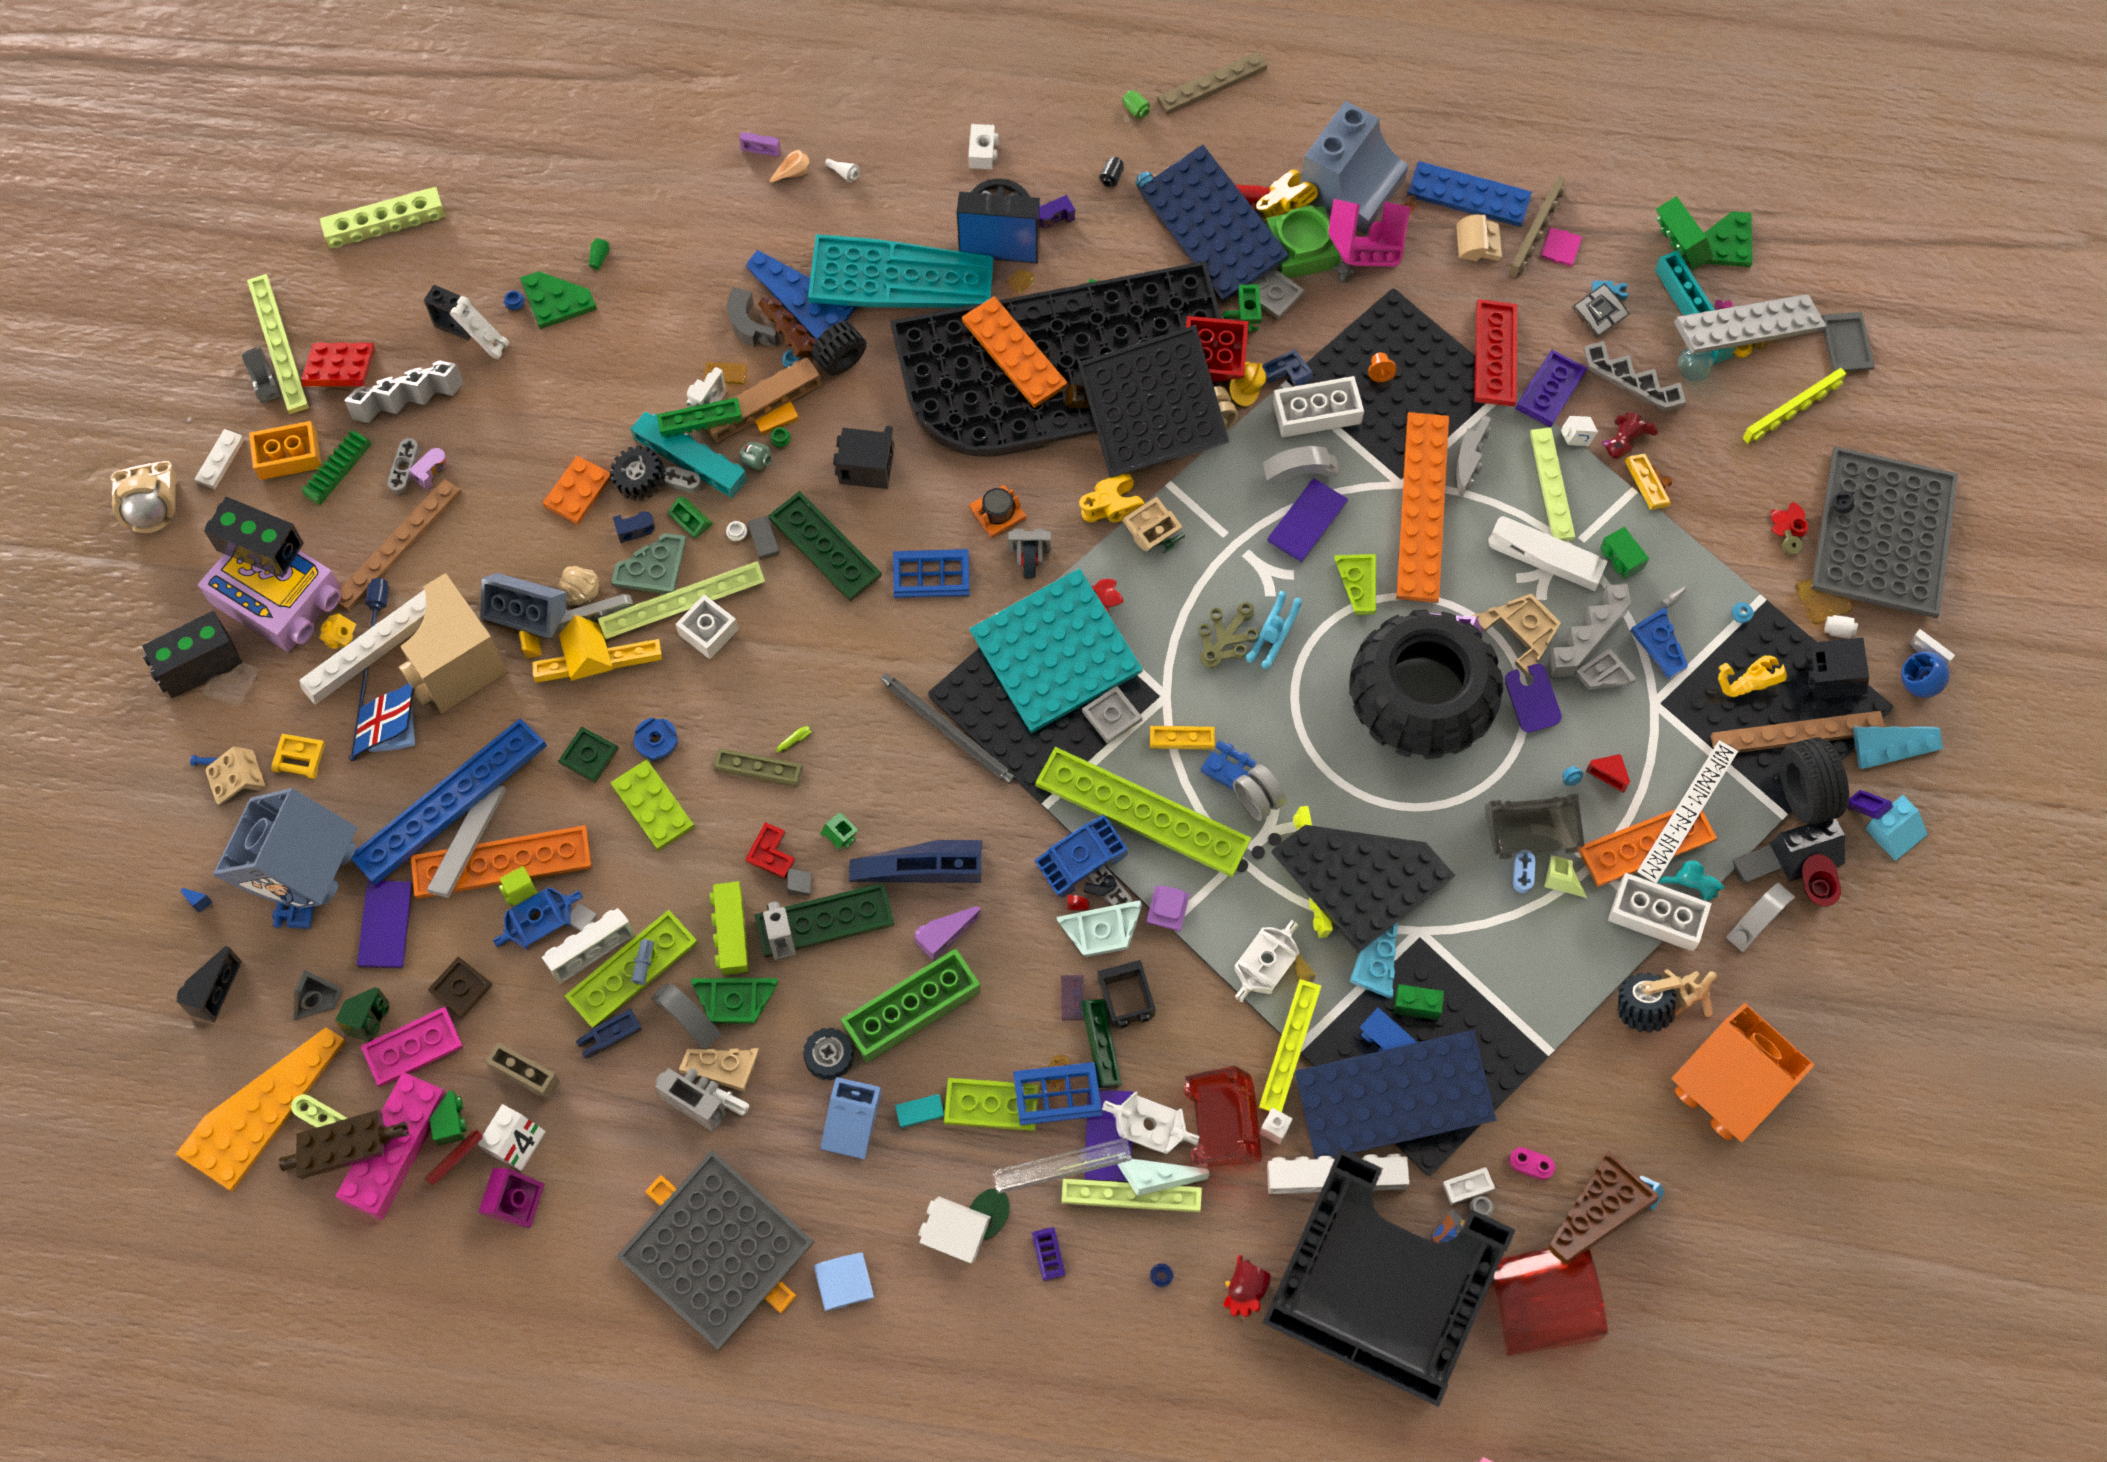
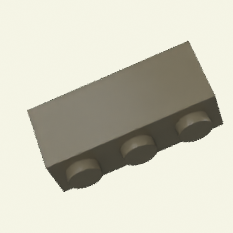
(522, 1071)

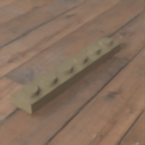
(1212, 82)
(1535, 233)

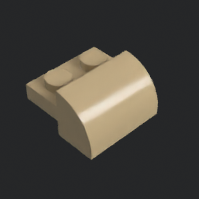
(1478, 238)
(1151, 524)

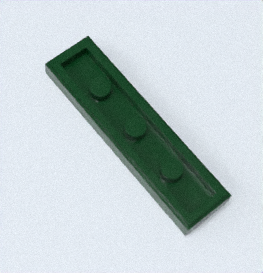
(1101, 1043)

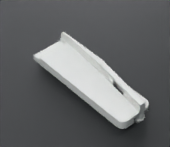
(1547, 553)

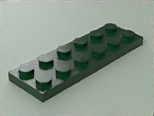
(824, 546)
(833, 917)

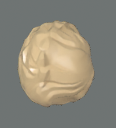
(579, 584)

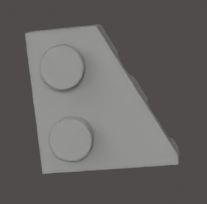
(1605, 672)

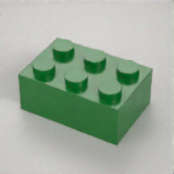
(1683, 233)

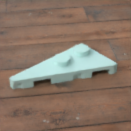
(1157, 1176)

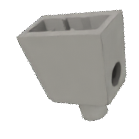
(779, 931)

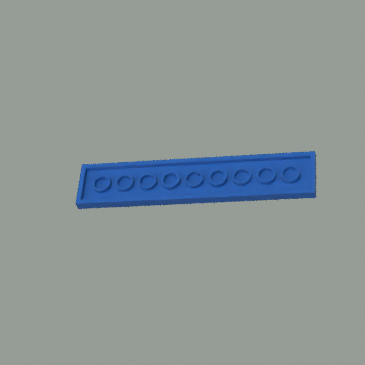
(447, 801)

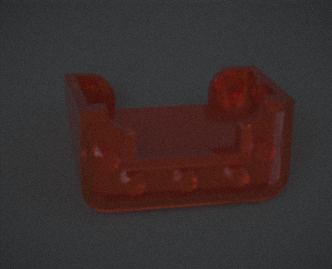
(1224, 1117)

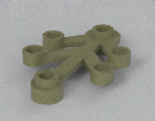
(1226, 637)

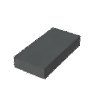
(763, 537)

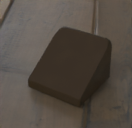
(1076, 397)

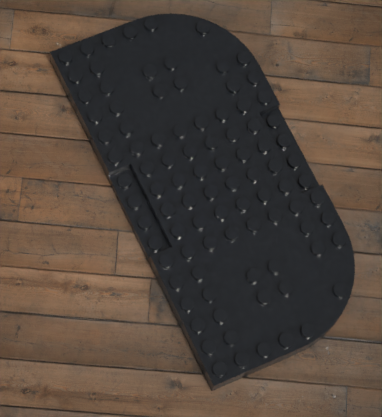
(977, 409)

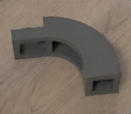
(749, 332)
(261, 374)
(686, 1014)

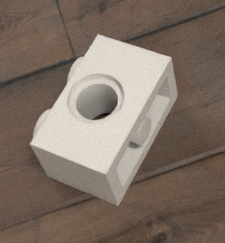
(982, 146)

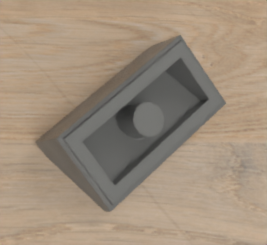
(1756, 864)

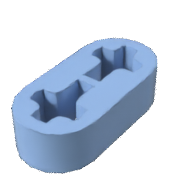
(1529, 872)

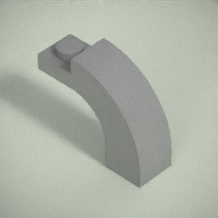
(1300, 461)
(1760, 916)

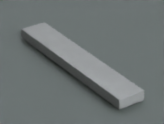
(465, 843)

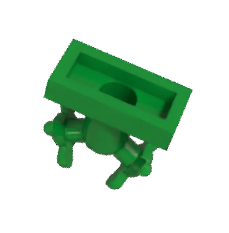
(1249, 307)

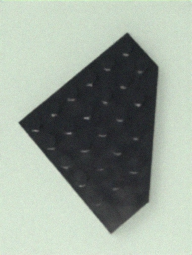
(1362, 878)

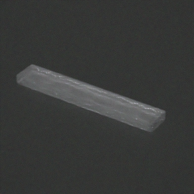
(1062, 1165)

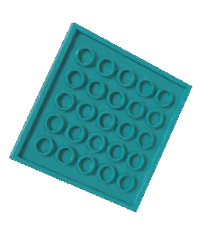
(1055, 650)

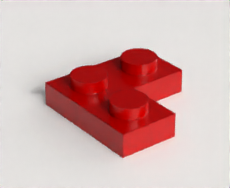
(765, 853)

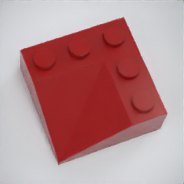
(1223, 346)

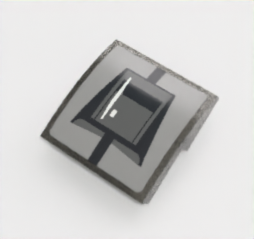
(1600, 310)

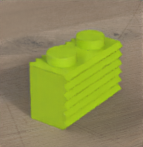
(517, 886)

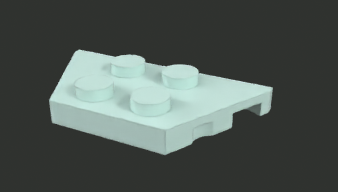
(1103, 928)

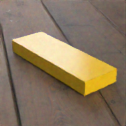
(1647, 481)
(1182, 737)

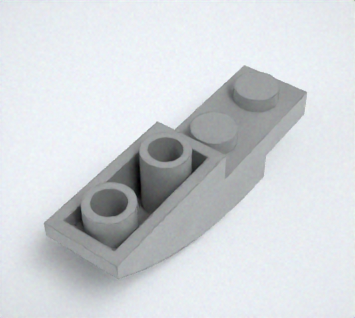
(1470, 456)

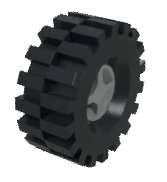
(640, 463)

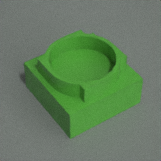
(1306, 240)

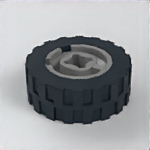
(828, 1053)

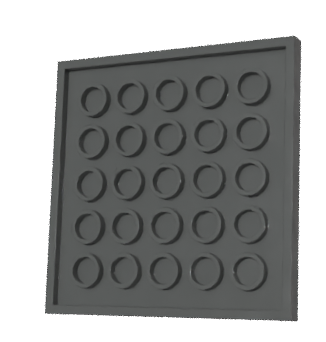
(715, 1250)

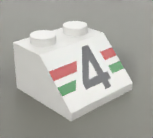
(511, 1138)

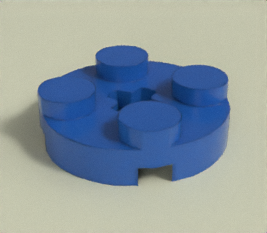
(656, 727)

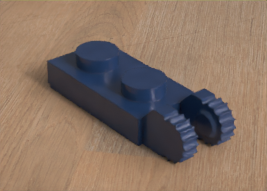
(610, 1033)

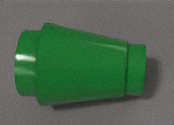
(598, 252)

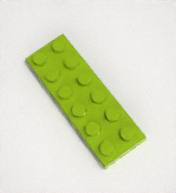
(611, 983)

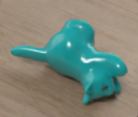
(1693, 876)

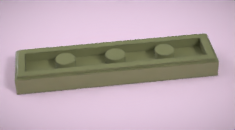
(758, 767)

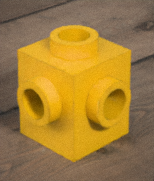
(337, 631)

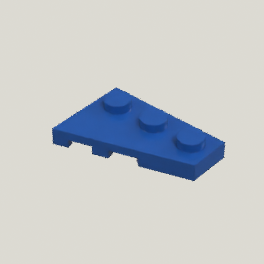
(1660, 643)

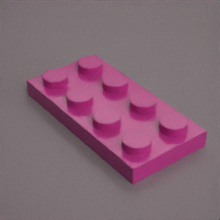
(412, 1046)

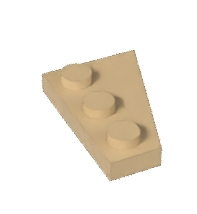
(723, 1067)

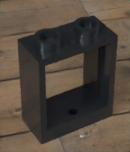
(440, 313)
(1120, 973)

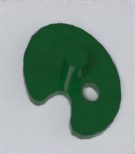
(995, 1206)

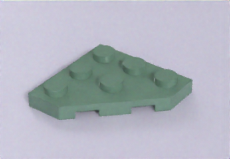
(653, 566)

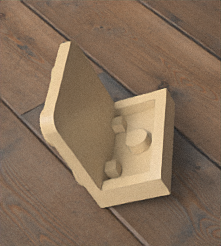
(233, 772)

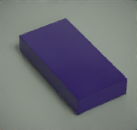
(1869, 804)

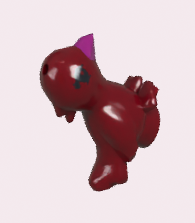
(1629, 429)

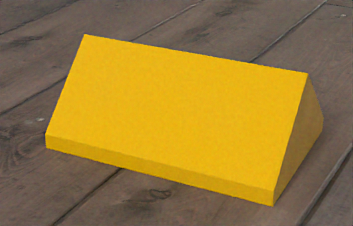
(584, 648)

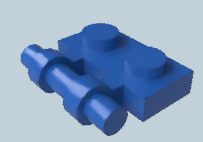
(1223, 770)
(296, 917)

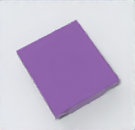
(1168, 908)

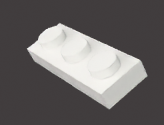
(219, 459)

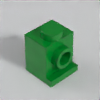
(840, 831)

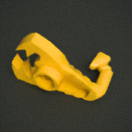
(1755, 678)

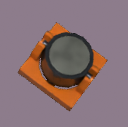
(997, 507)

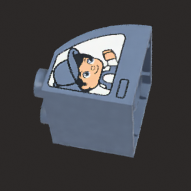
(287, 850)

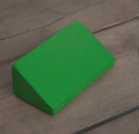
(689, 517)

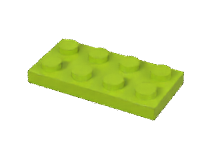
(652, 805)
(986, 1104)

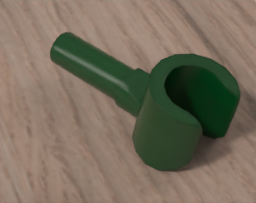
(1169, 542)

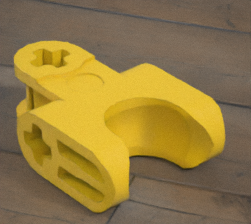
(1287, 195)
(1108, 502)

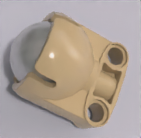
(144, 496)

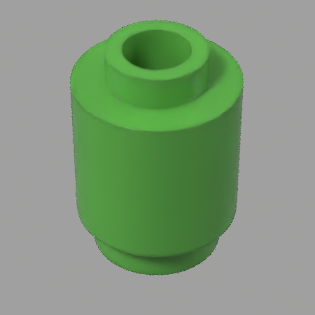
(1136, 104)

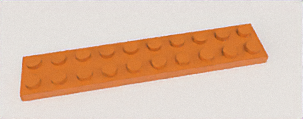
(1422, 508)

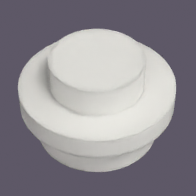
(736, 531)

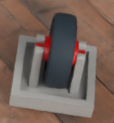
(1029, 543)

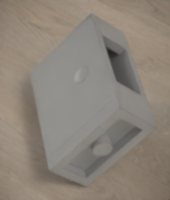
(691, 1098)

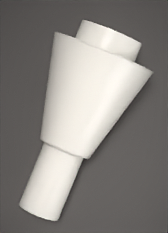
(847, 170)

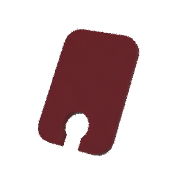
(454, 1157)

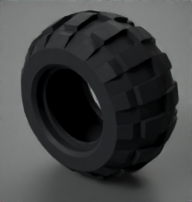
(1415, 725)

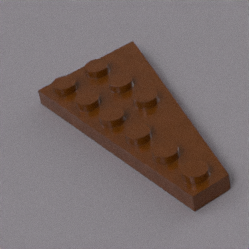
(1605, 1205)

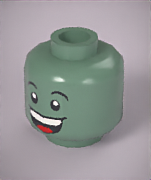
(755, 455)

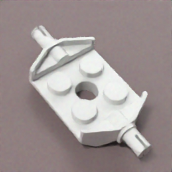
(1262, 976)
(1168, 1123)

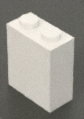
(954, 1229)

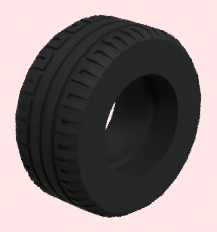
(1814, 780)

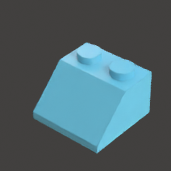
(1898, 828)

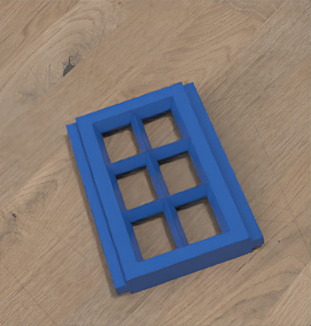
(931, 591)
(1058, 1114)

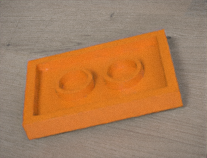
(577, 490)

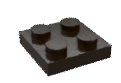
(460, 987)

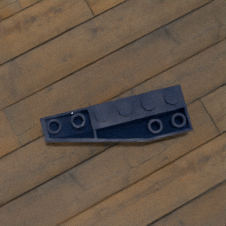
(927, 862)

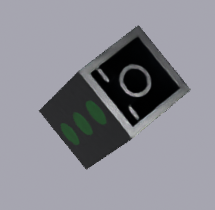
(253, 536)
(191, 654)

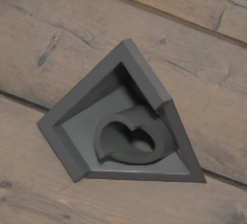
(314, 996)

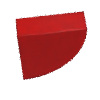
(1078, 903)

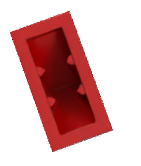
(1611, 771)

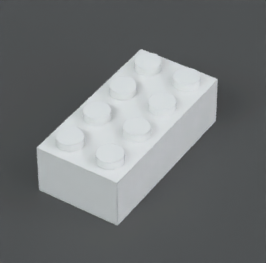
(1318, 406)
(1659, 912)

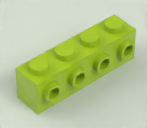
(730, 928)

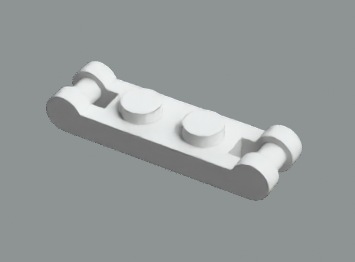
(479, 328)

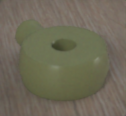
(1789, 541)

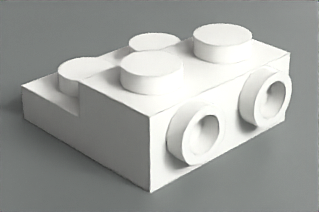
(709, 391)

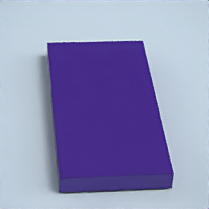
(1551, 388)
(1307, 520)
(385, 924)
(1104, 1130)

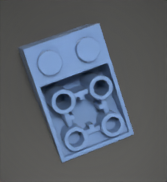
(851, 1118)

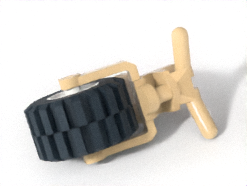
(1652, 1002)

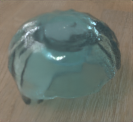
(1695, 366)

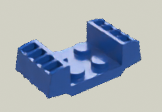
(1081, 855)

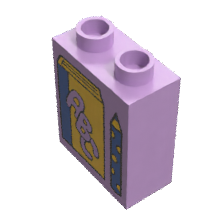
(273, 605)

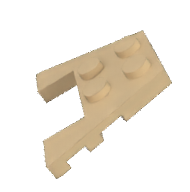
(1528, 622)

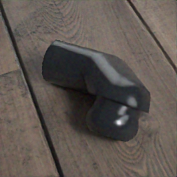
(1103, 888)

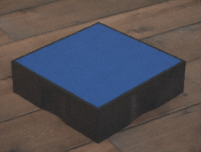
(999, 226)

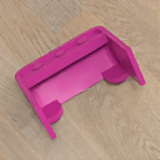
(1385, 238)

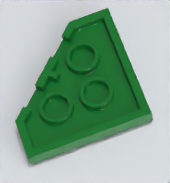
(1731, 240)
(555, 299)

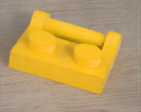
(298, 749)

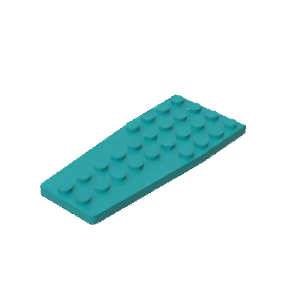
(896, 274)

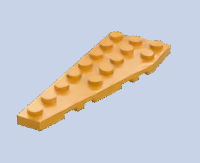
(243, 1126)

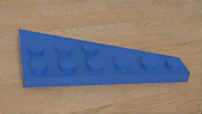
(792, 291)

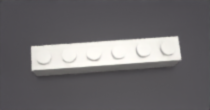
(1310, 1175)

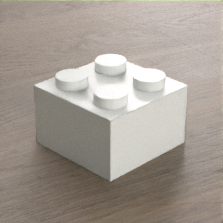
(707, 626)

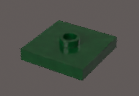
(588, 754)

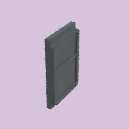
(1847, 342)

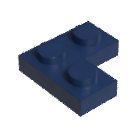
(1288, 364)

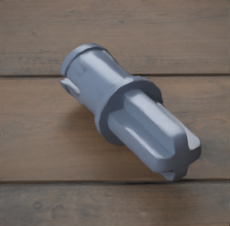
(642, 962)

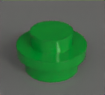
(780, 437)

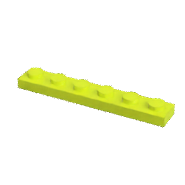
(1790, 409)
(1320, 922)
(1290, 1046)

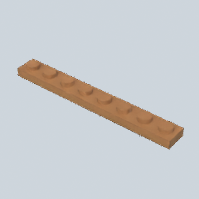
(398, 543)
(1784, 734)

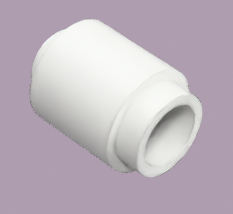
(1840, 626)

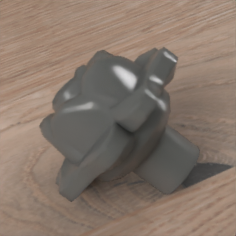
(1344, 270)

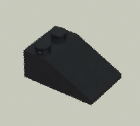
(208, 987)

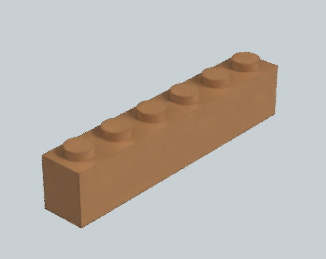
(769, 395)

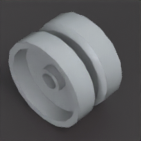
(1259, 792)

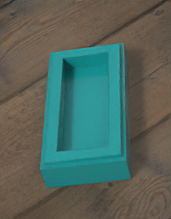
(919, 1111)

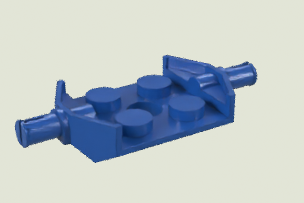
(554, 911)

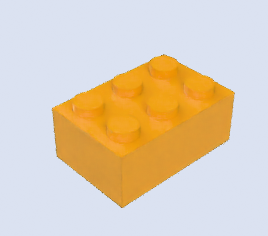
(285, 450)

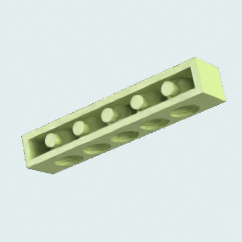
(382, 217)

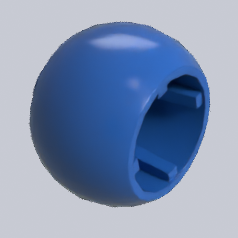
(1925, 674)

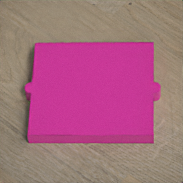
(1561, 246)

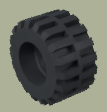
(839, 348)

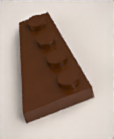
(786, 325)

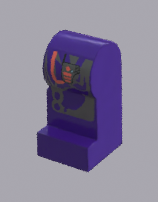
(1056, 211)

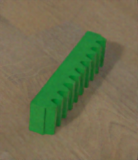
(699, 417)
(336, 467)

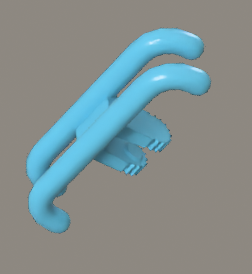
(1274, 631)

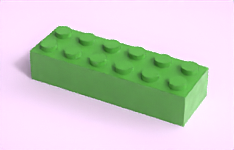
(911, 1005)

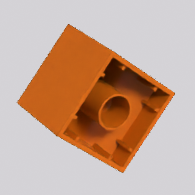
(1741, 1073)

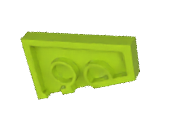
(1359, 580)

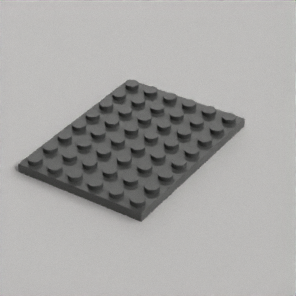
(1893, 539)

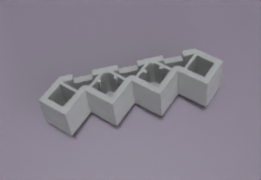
(1642, 385)
(393, 394)
(1585, 639)

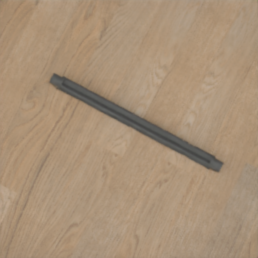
(947, 728)

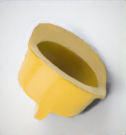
(1246, 389)

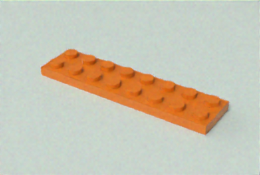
(538, 853)

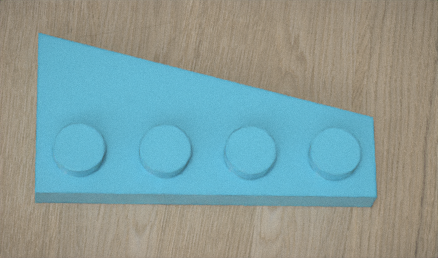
(1888, 744)
(1375, 965)

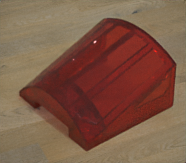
(1548, 1302)

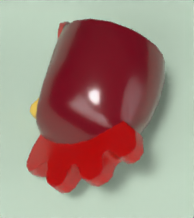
(1246, 1288)

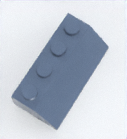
(522, 604)

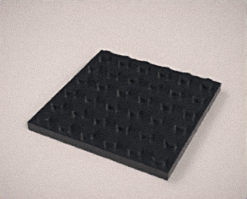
(1153, 402)

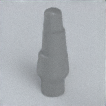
(1673, 597)

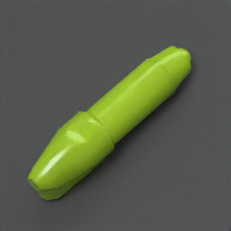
(798, 735)

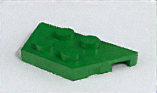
(734, 998)

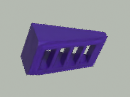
(1049, 1232)

